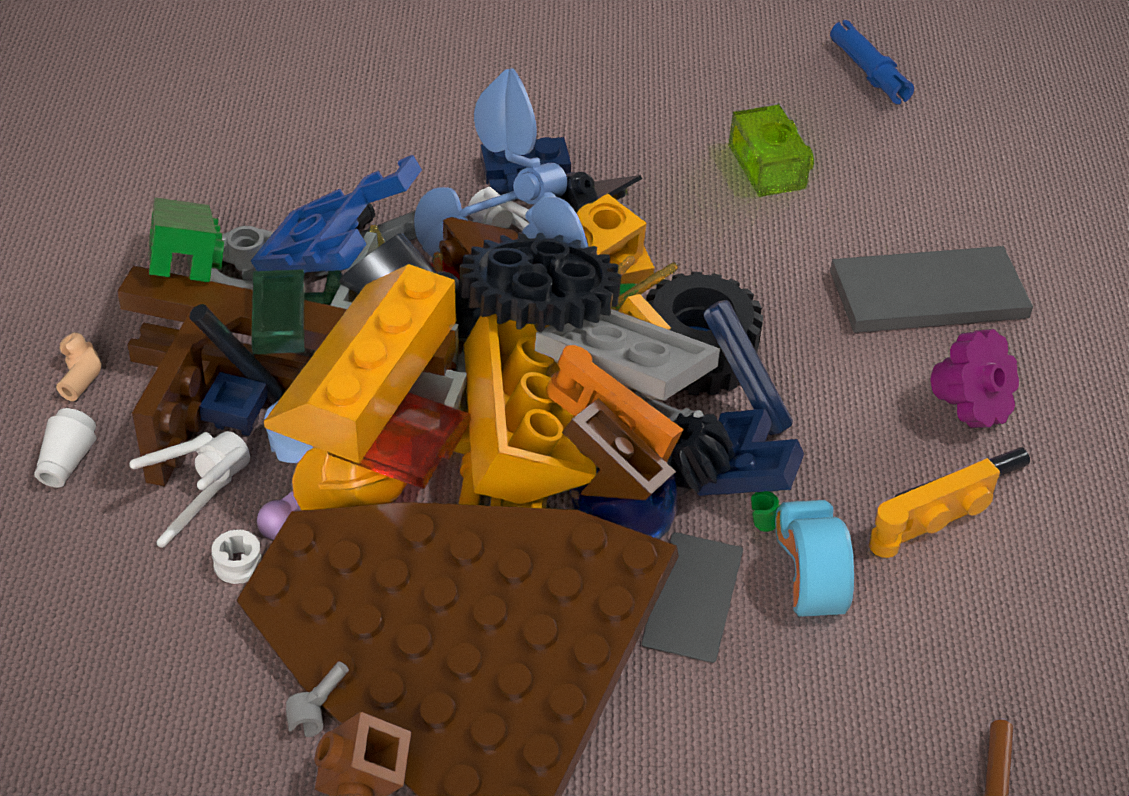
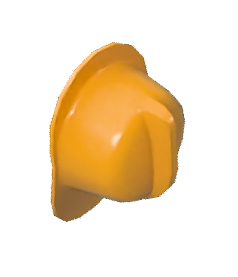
(333, 483)

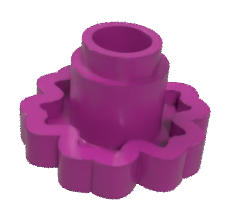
(978, 378)

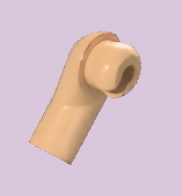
(82, 364)

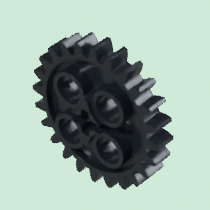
(540, 281)

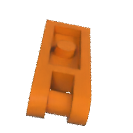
(642, 418)

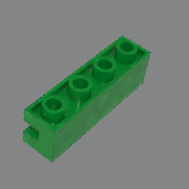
(184, 230)

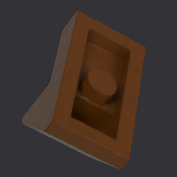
(625, 461)

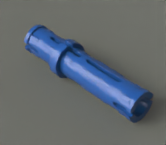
(879, 68)

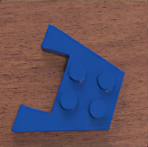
(324, 231)

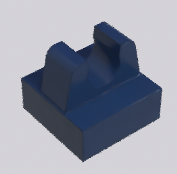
(234, 403)

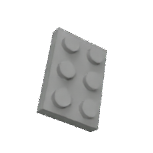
(635, 353)

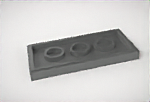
(930, 289)

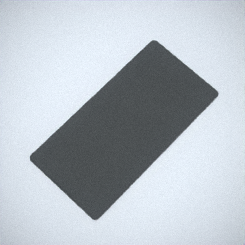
(694, 599)

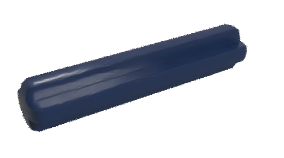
(747, 364)

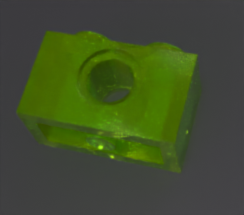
(770, 150)

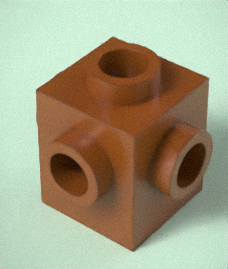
(362, 758)

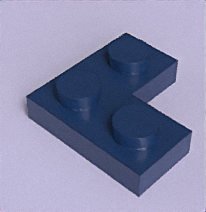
(756, 462)

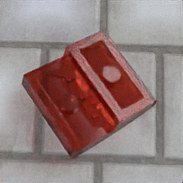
(415, 440)

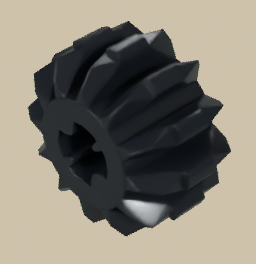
(700, 451)

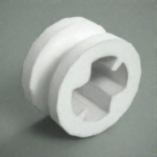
(236, 542)

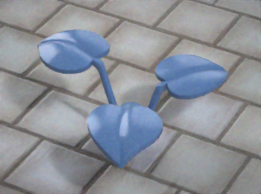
(506, 123)

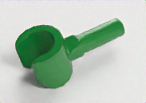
(764, 510)

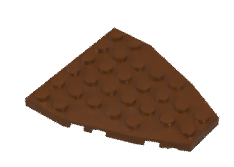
(463, 626)

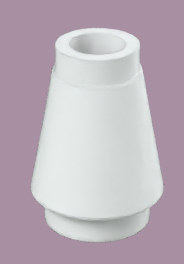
(64, 445)

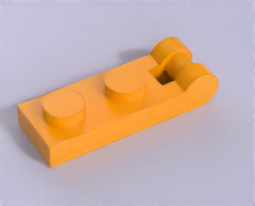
(933, 506)

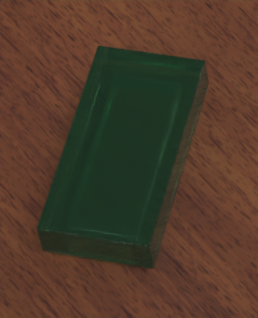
(278, 312)

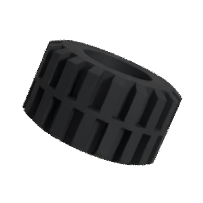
(682, 307)

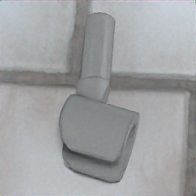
(306, 706)

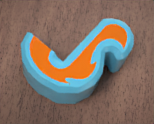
(820, 555)

